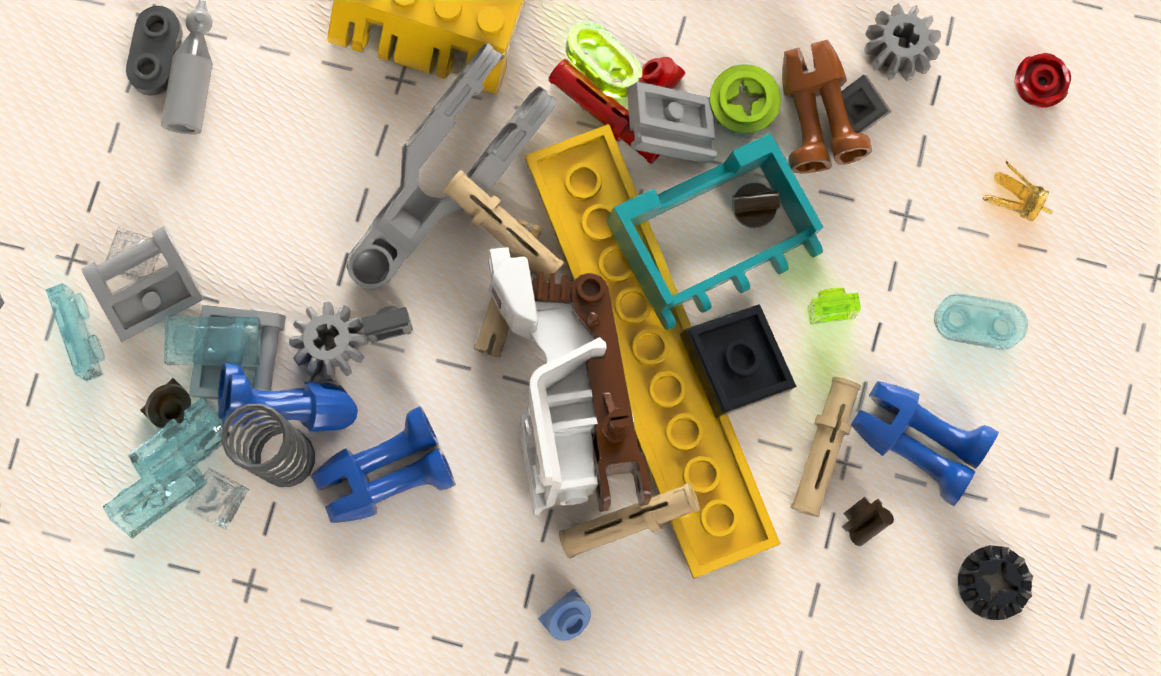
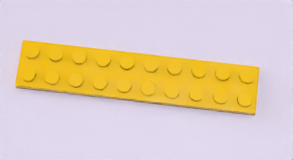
(671, 414)

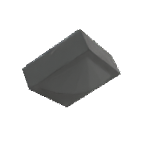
(864, 104)
(387, 324)

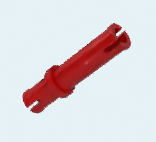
(596, 103)

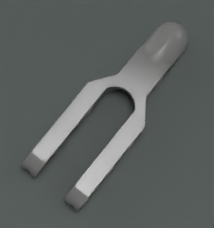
(410, 211)

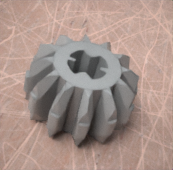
(919, 44)
(312, 341)

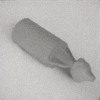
(189, 77)

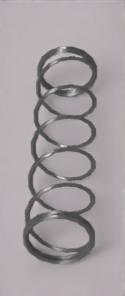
(290, 436)

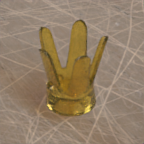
(1031, 197)

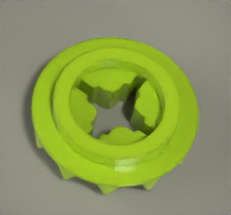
(757, 84)

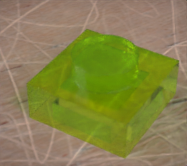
(833, 306)

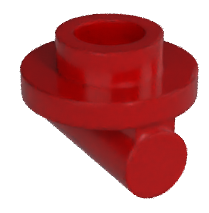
(662, 72)

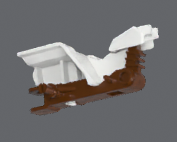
(580, 396)

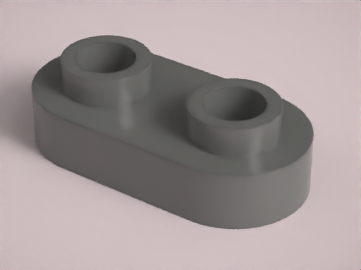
(153, 48)

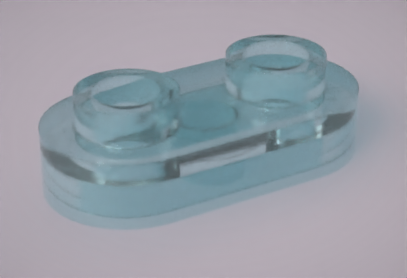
(979, 321)

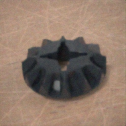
(977, 593)

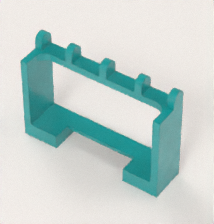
(758, 153)

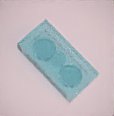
(70, 313)
(212, 341)

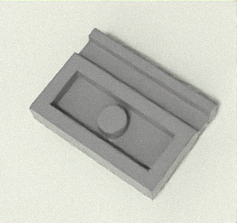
(671, 122)

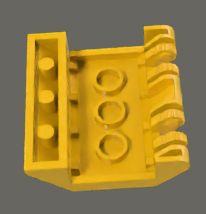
(426, 28)

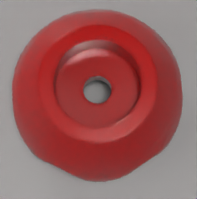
(1052, 71)

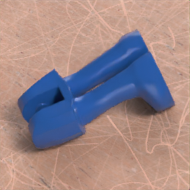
(316, 405)
(966, 445)
(344, 466)

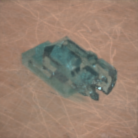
(167, 469)

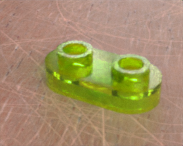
(605, 62)

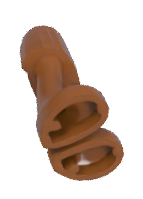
(804, 88)

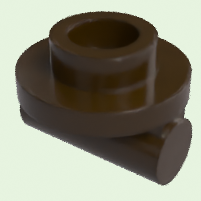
(755, 205)
(167, 404)
(866, 520)

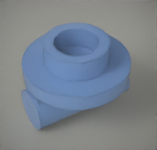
(567, 617)

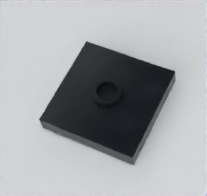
(737, 360)

